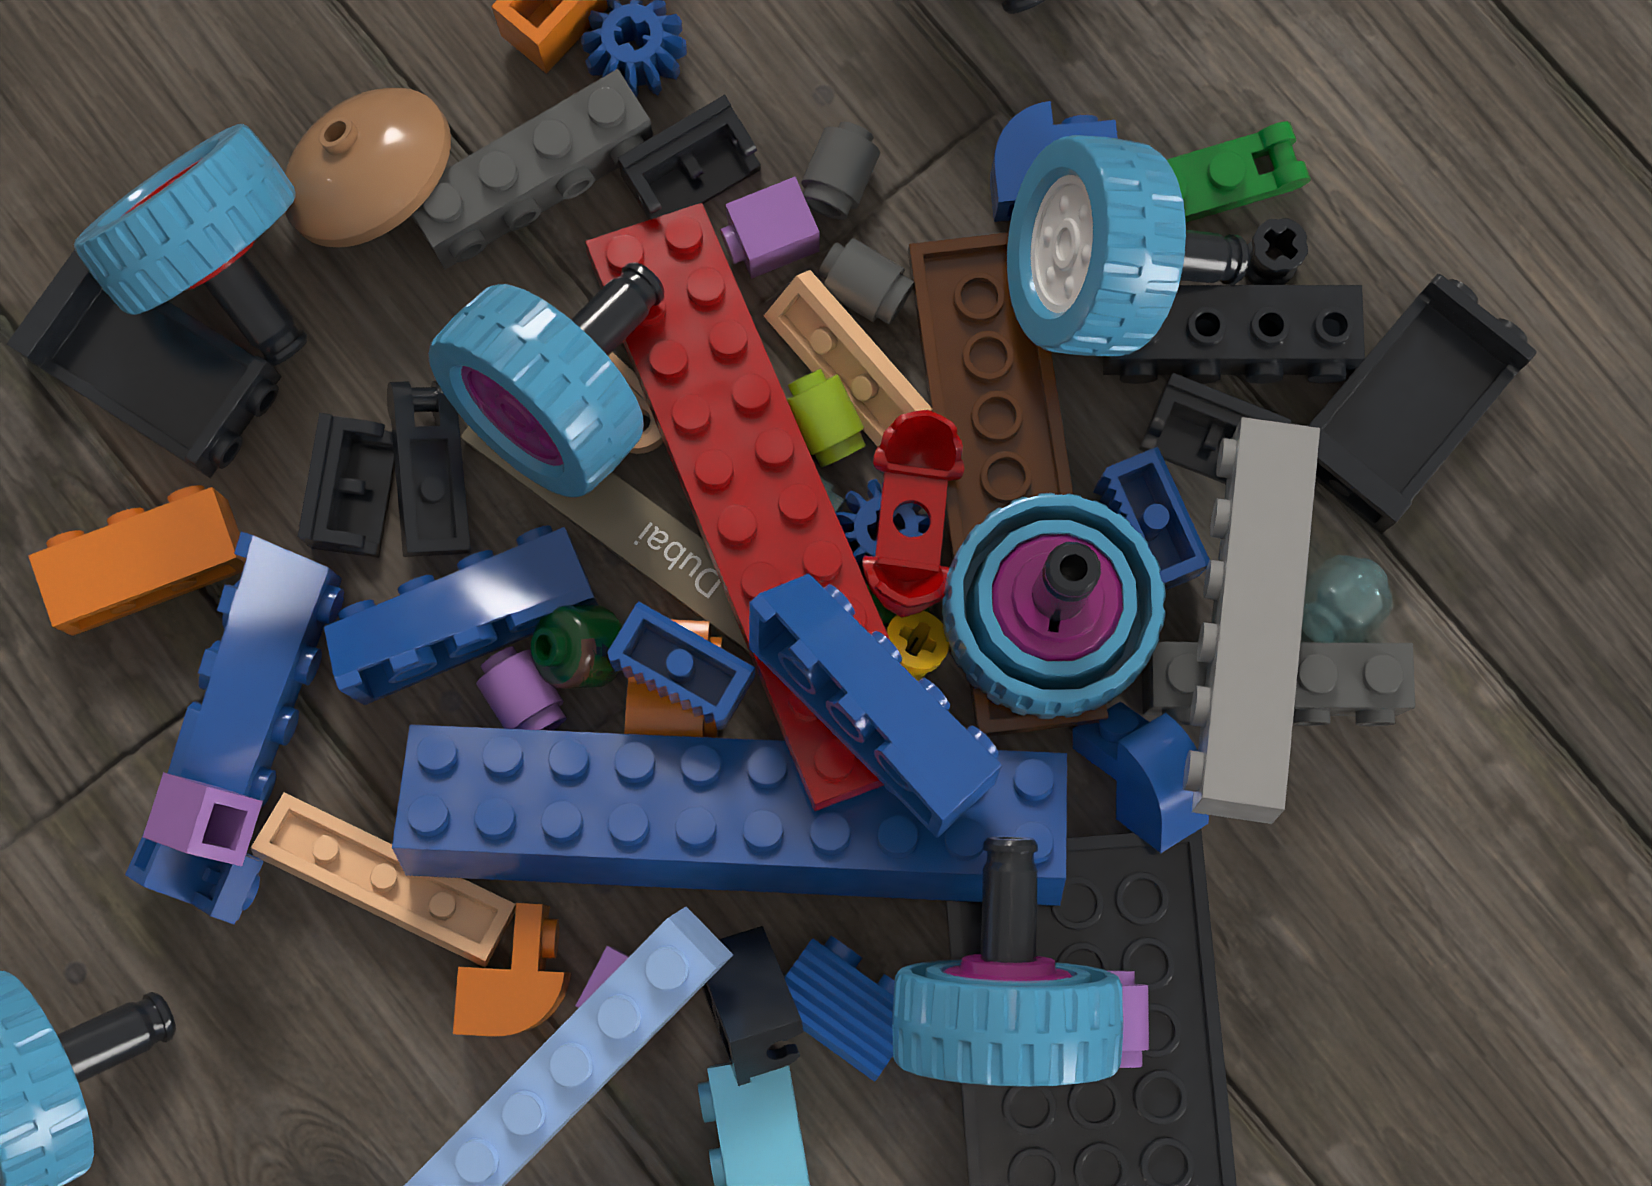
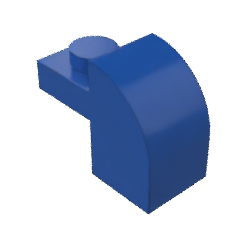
(1023, 141)
(1149, 773)
(208, 884)

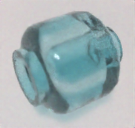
(1345, 600)

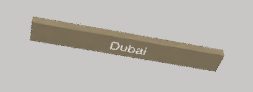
(640, 537)

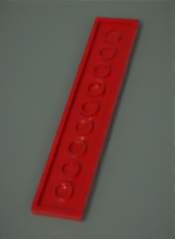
(738, 458)

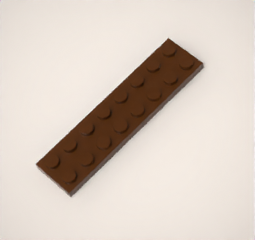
(1000, 399)

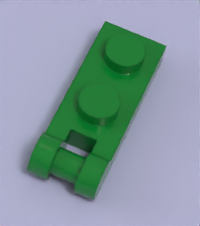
(1227, 177)

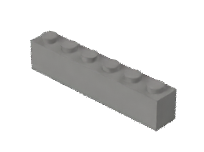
(1254, 623)

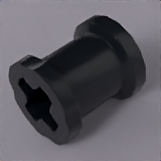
(1287, 237)

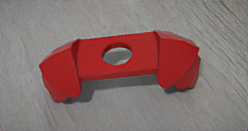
(917, 461)

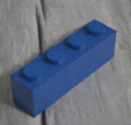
(455, 617)
(257, 669)
(872, 701)

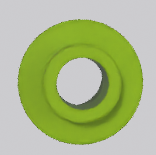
(825, 417)

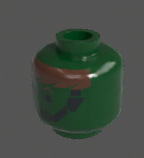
(574, 645)

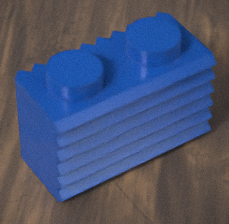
(1150, 501)
(681, 665)
(844, 1005)

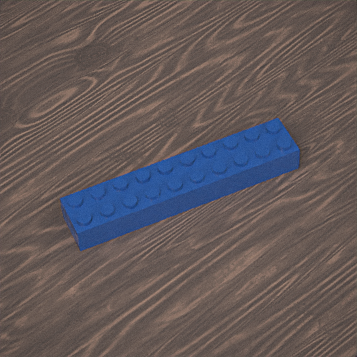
(699, 817)

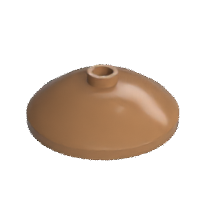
(367, 166)

